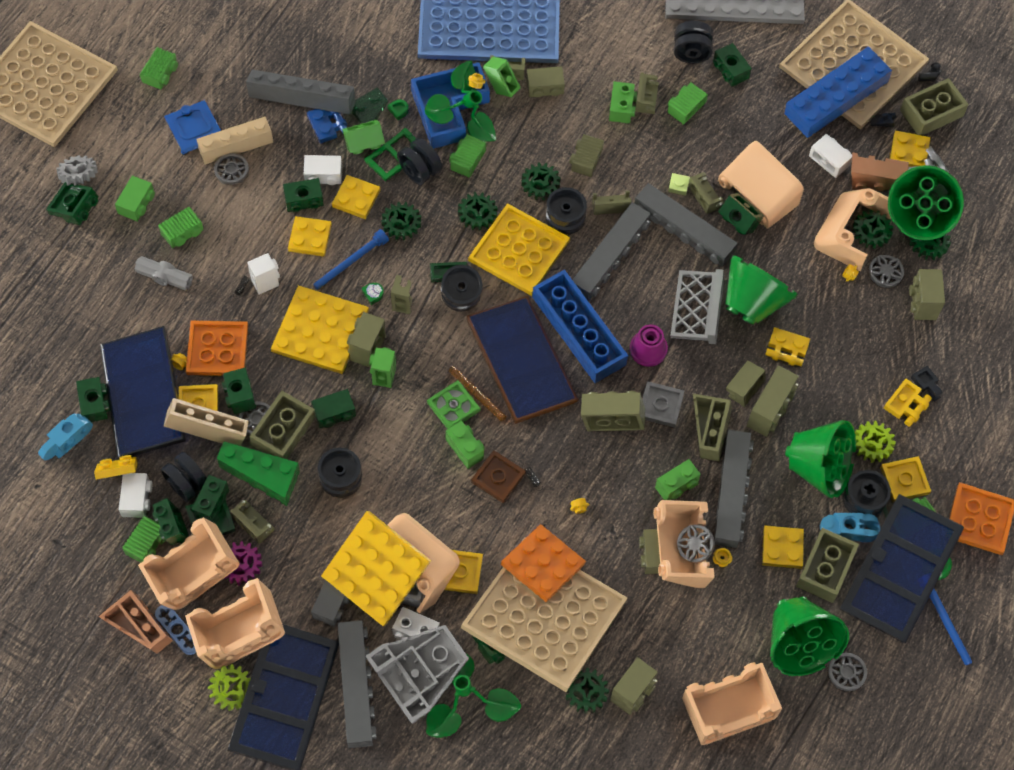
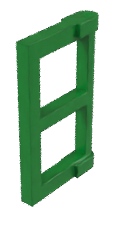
(387, 146)

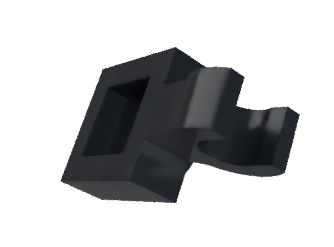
(927, 380)

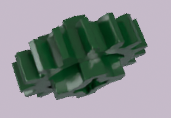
(541, 180)
(401, 214)
(469, 215)
(863, 226)
(931, 248)
(594, 691)

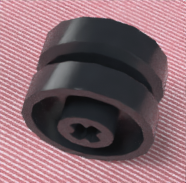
(693, 42)
(419, 161)
(566, 210)
(464, 277)
(340, 472)
(184, 476)
(867, 493)

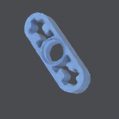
(178, 621)

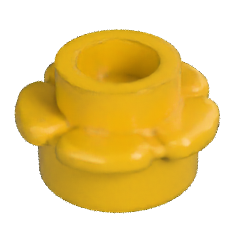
(476, 81)
(850, 272)
(179, 361)
(579, 505)
(722, 552)

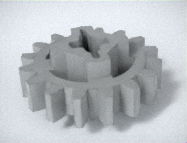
(77, 170)

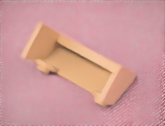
(836, 240)
(443, 560)

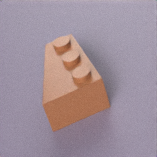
(875, 173)
(137, 621)

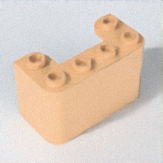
(190, 567)
(236, 628)
(732, 704)

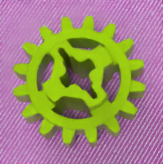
(879, 437)
(225, 682)

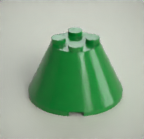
(925, 202)
(754, 292)
(824, 456)
(805, 637)

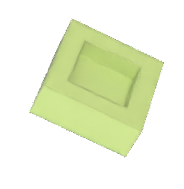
(679, 184)

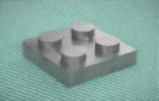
(662, 403)

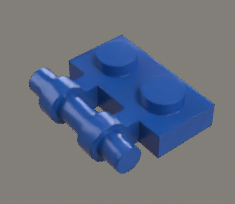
(322, 125)

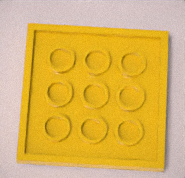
(519, 249)
(318, 329)
(376, 568)

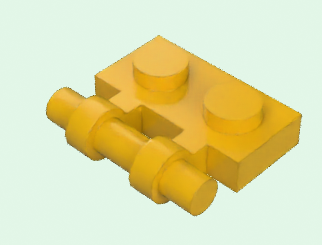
(790, 343)
(902, 399)

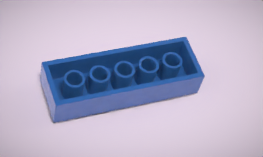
(837, 92)
(579, 326)

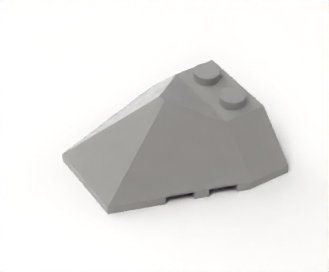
(418, 669)

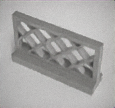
(713, 309)

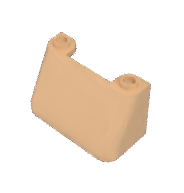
(763, 183)
(671, 520)

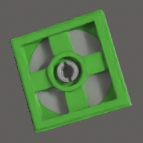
(453, 405)

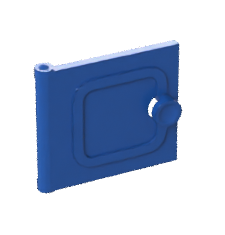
(189, 128)

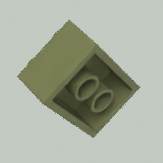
(934, 107)
(773, 401)
(613, 411)
(282, 426)
(827, 565)

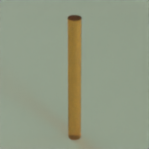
(477, 393)

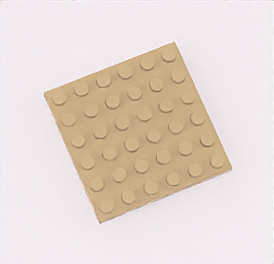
(841, 38)
(48, 83)
(545, 636)

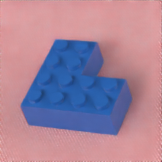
(440, 83)

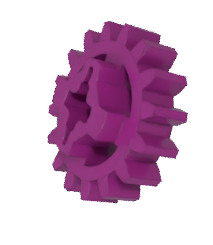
(245, 555)

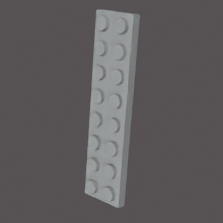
(737, 10)

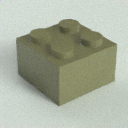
(927, 294)
(368, 336)
(633, 686)

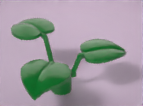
(440, 112)
(500, 706)

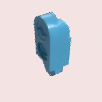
(65, 436)
(859, 521)

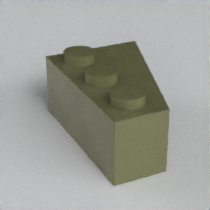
(712, 423)

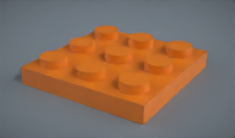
(216, 347)
(984, 517)
(543, 563)

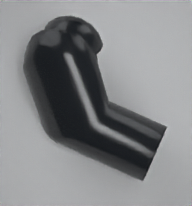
(932, 74)

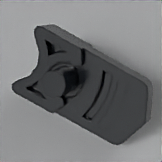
(884, 119)

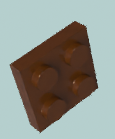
(498, 476)

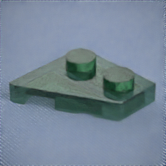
(369, 106)

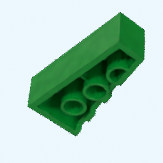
(261, 470)

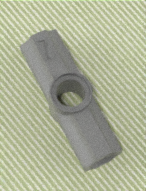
(163, 273)

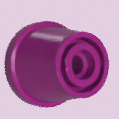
(648, 352)

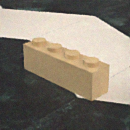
(235, 140)
(205, 422)

